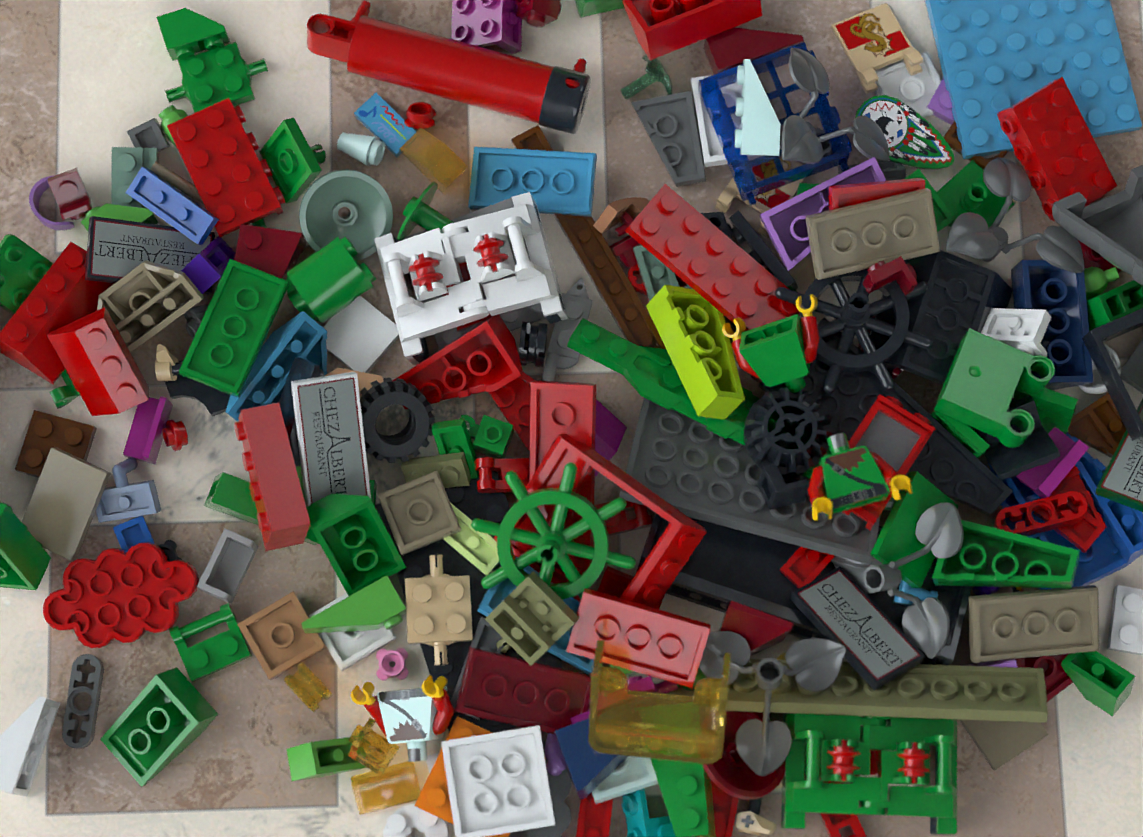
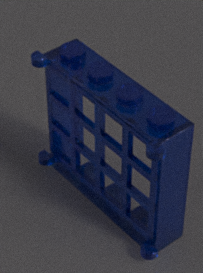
(725, 128)

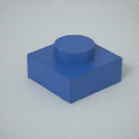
(133, 533)

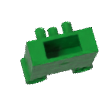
(984, 384)

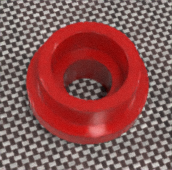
(175, 434)

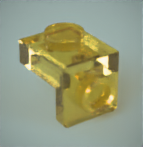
(371, 748)

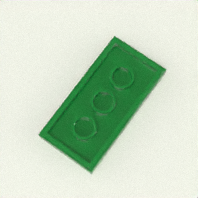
(234, 328)

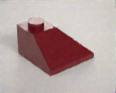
(755, 626)

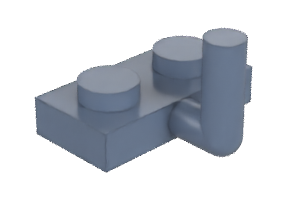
(127, 499)

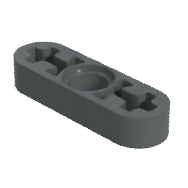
(72, 724)

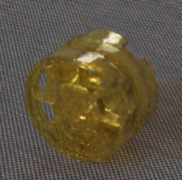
(307, 687)

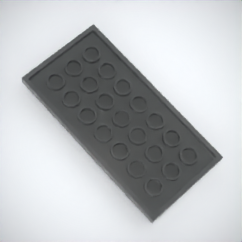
(718, 484)

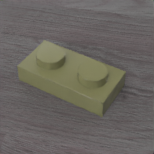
(451, 469)

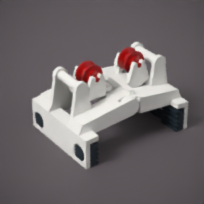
(485, 247)

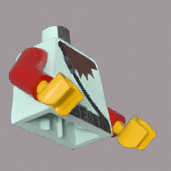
(409, 713)

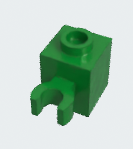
(491, 436)

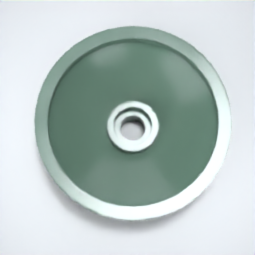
(368, 215)

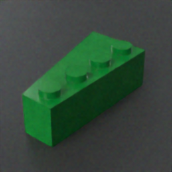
(686, 796)

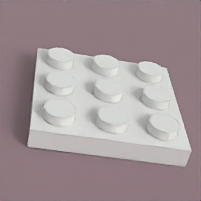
(498, 783)

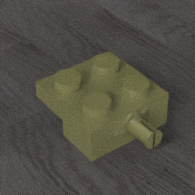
(531, 619)

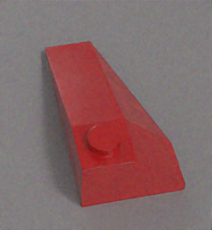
(468, 365)

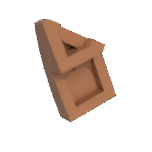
(612, 213)

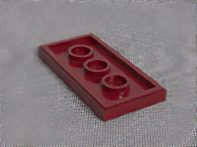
(521, 694)

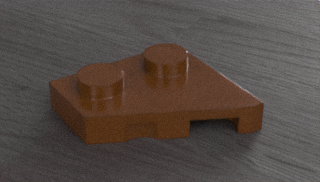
(1099, 426)

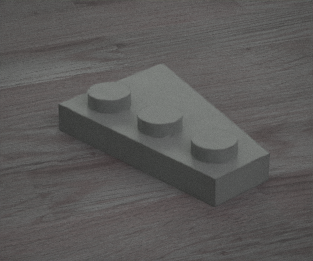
(675, 135)

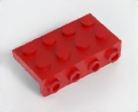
(1056, 146)
(226, 166)

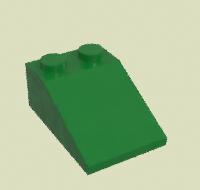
(158, 725)

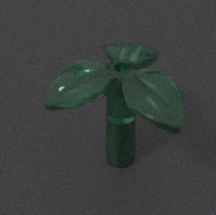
(655, 72)

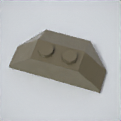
(148, 301)

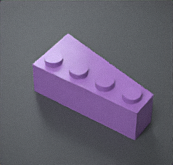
(787, 221)

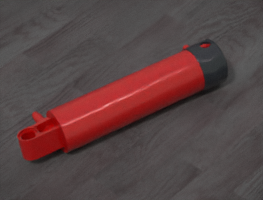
(453, 69)

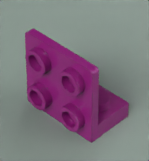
(487, 23)

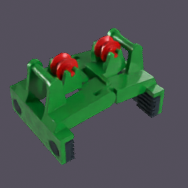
(846, 753)

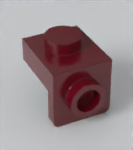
(885, 273)

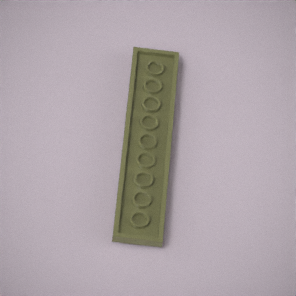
(918, 693)

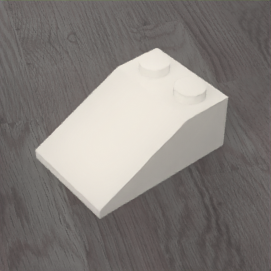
(24, 744)

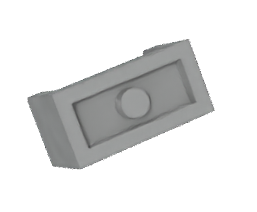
(227, 566)

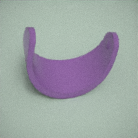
(34, 198)

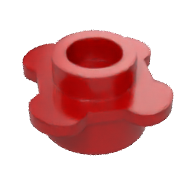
(420, 115)

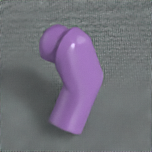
(554, 755)

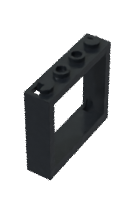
(1094, 343)

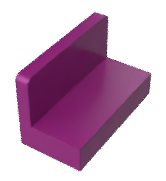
(146, 430)
(1046, 477)

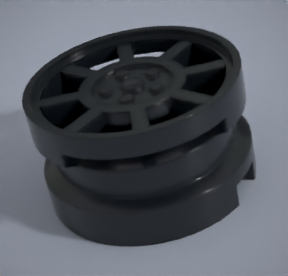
(536, 347)

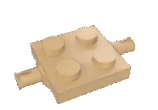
(438, 610)

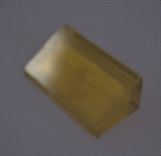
(395, 787)

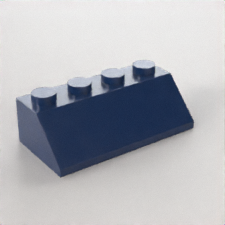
(1063, 295)

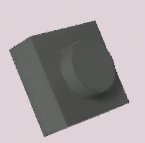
(148, 135)

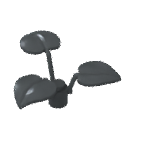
(799, 136)
(973, 238)
(925, 622)
(815, 669)

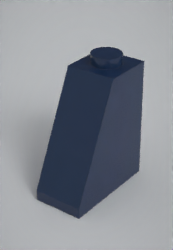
(584, 763)

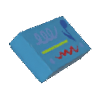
(384, 123)

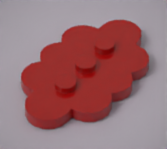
(120, 595)

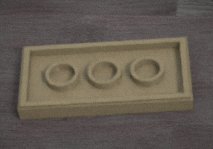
(872, 232)
(1033, 623)

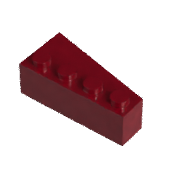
(269, 249)

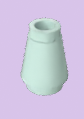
(362, 147)

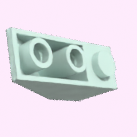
(759, 121)

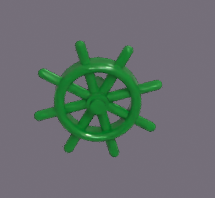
(553, 542)

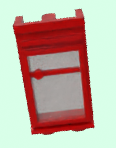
(893, 436)

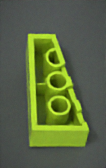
(698, 350)

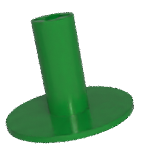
(421, 213)

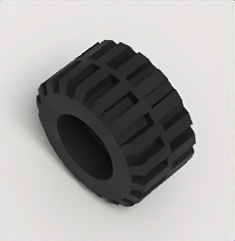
(412, 436)

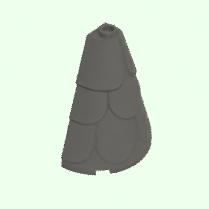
(1109, 225)

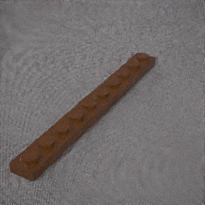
(601, 264)

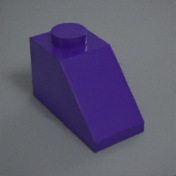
(209, 264)

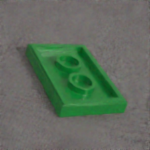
(898, 533)

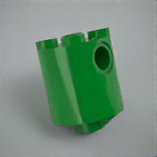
(328, 280)

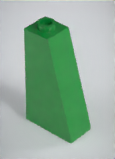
(234, 498)

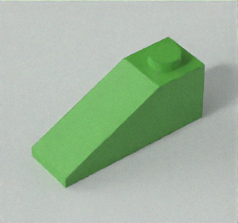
(364, 610)

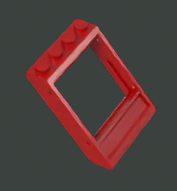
(667, 555)

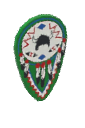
(908, 135)

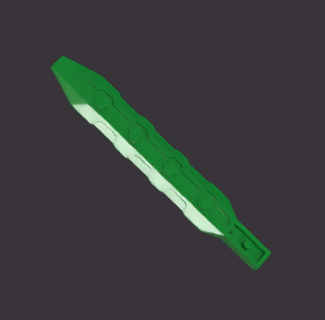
(657, 380)

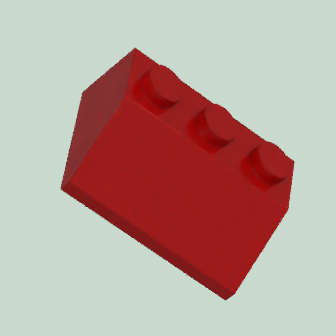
(100, 364)

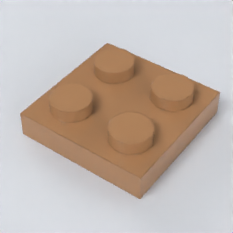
(278, 636)

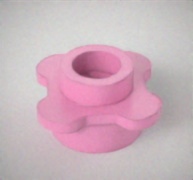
(385, 657)

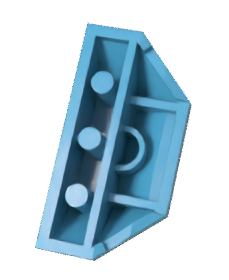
(296, 338)

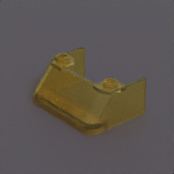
(657, 723)

